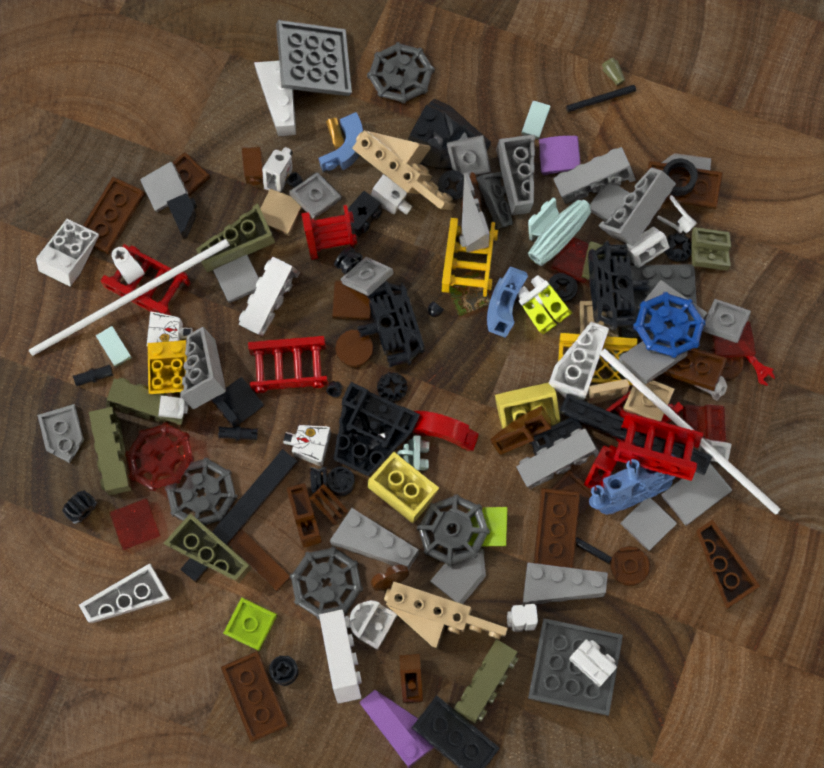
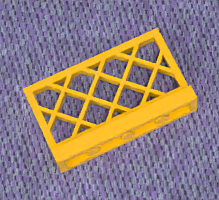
(611, 344)

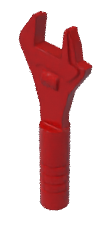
(761, 370)

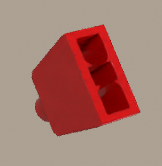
(604, 461)

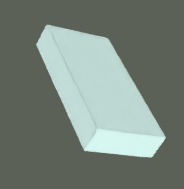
(536, 119)
(113, 346)

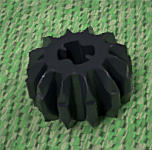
(79, 506)

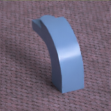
(345, 155)
(502, 300)

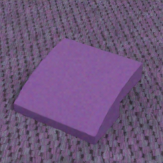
(559, 154)

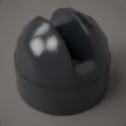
(294, 179)
(434, 309)
(331, 389)

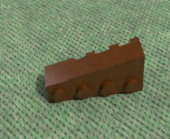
(726, 567)

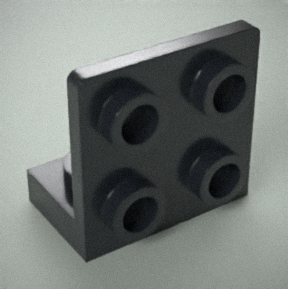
(238, 402)

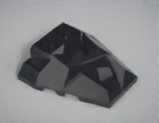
(436, 128)
(370, 429)

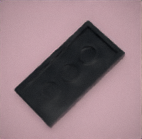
(454, 736)

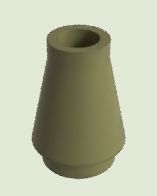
(613, 71)

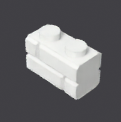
(647, 247)
(522, 618)
(593, 662)

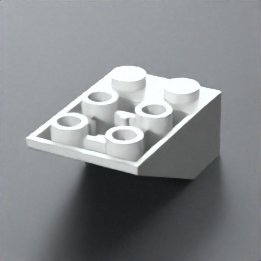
(67, 252)

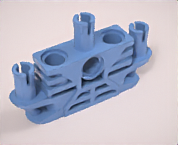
(628, 488)

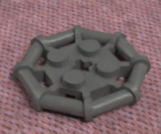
(400, 63)
(212, 489)
(456, 540)
(324, 571)

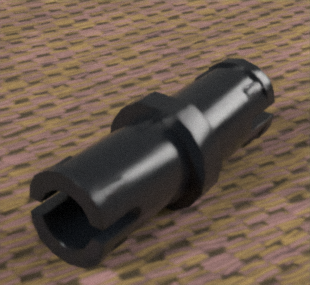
(93, 375)
(238, 433)

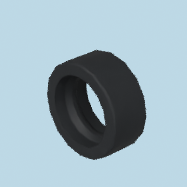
(683, 163)

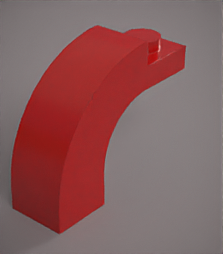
(446, 428)

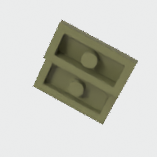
(710, 248)

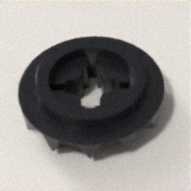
(444, 182)
(677, 254)
(563, 279)
(386, 393)

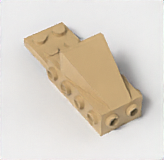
(400, 162)
(430, 623)

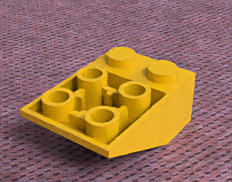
(166, 366)

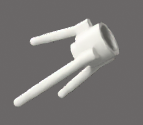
(686, 222)

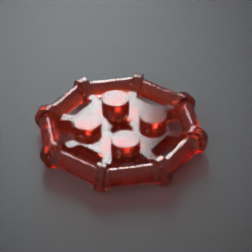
(152, 450)

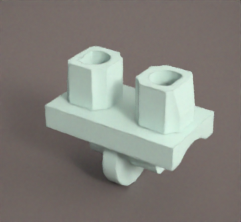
(412, 451)

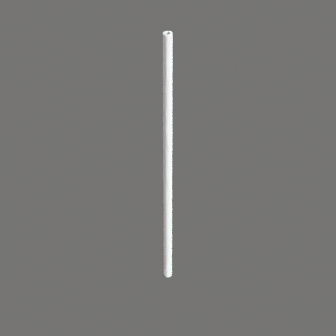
(129, 297)
(681, 423)

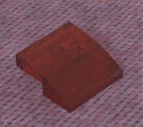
(572, 259)
(744, 347)
(706, 419)
(134, 524)

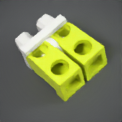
(540, 298)

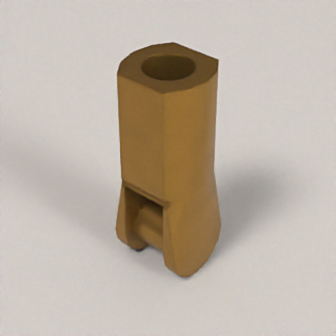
(335, 132)

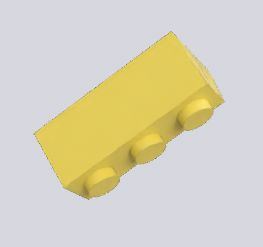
(519, 402)
(402, 487)

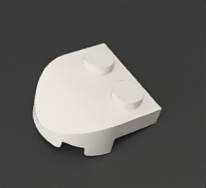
(371, 622)

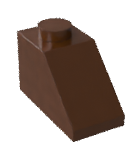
(253, 165)
(411, 678)

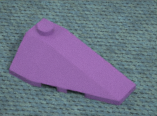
(396, 726)

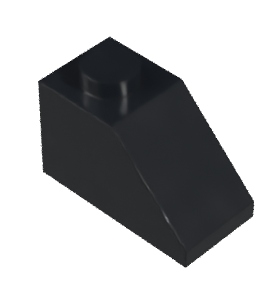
(183, 213)

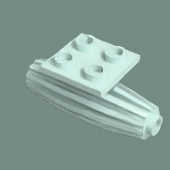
(555, 229)

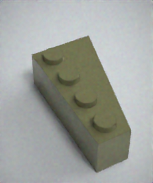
(244, 237)
(134, 398)
(110, 451)
(204, 547)
(486, 682)

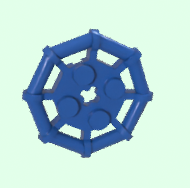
(676, 317)

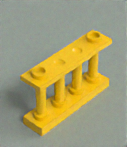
(452, 263)

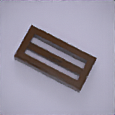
(338, 514)

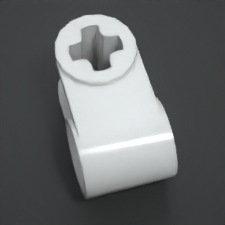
(128, 266)

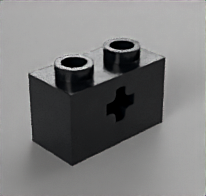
(364, 205)

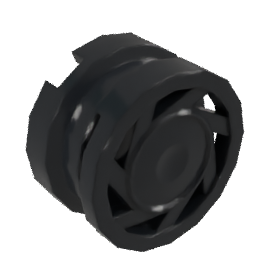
(347, 259)
(316, 478)
(341, 481)
(283, 670)

